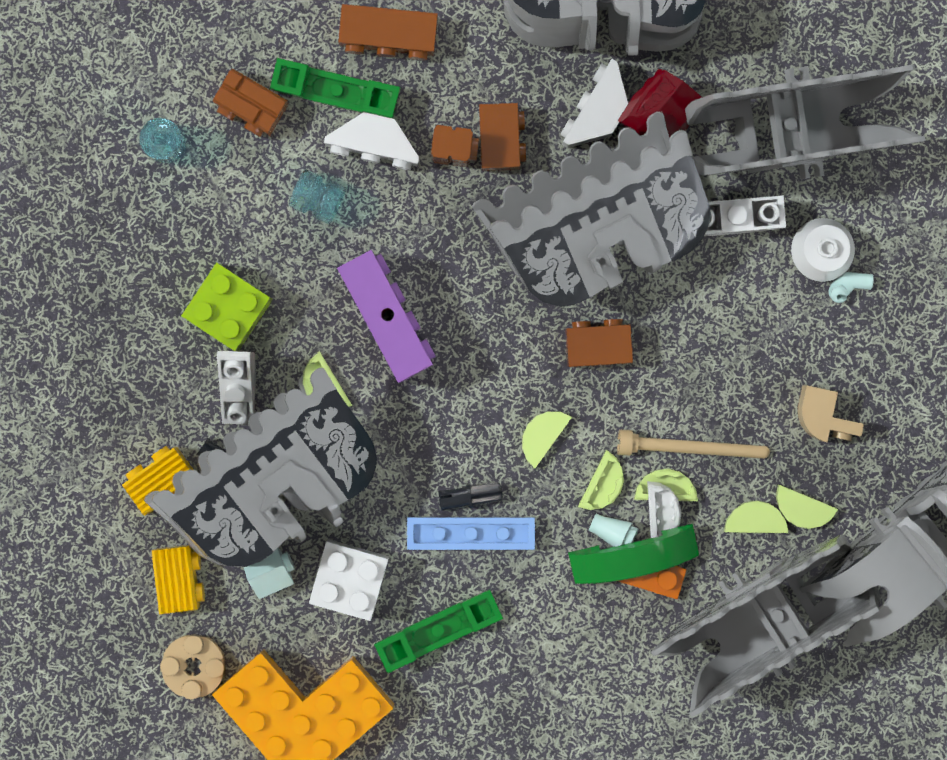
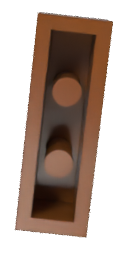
(388, 31)

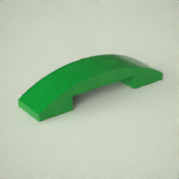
(334, 89)
(634, 558)
(438, 630)

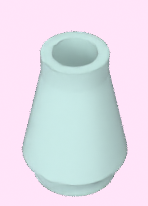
(613, 531)

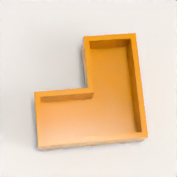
(297, 726)

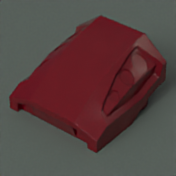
(660, 94)

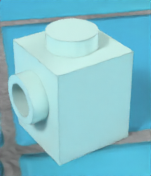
(270, 574)

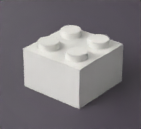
(349, 580)

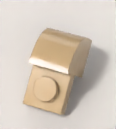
(816, 415)

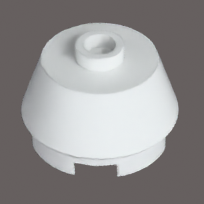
(822, 249)

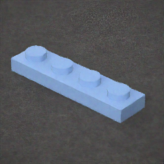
(470, 533)

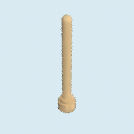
(631, 443)

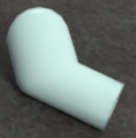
(847, 283)

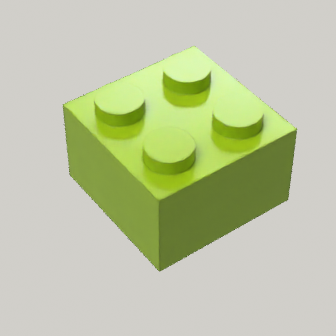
(227, 307)

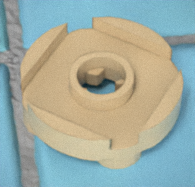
(211, 666)

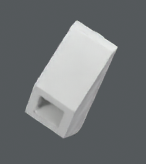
(598, 109)
(374, 139)
(746, 215)
(236, 385)

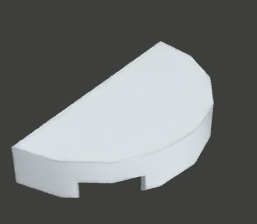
(663, 508)

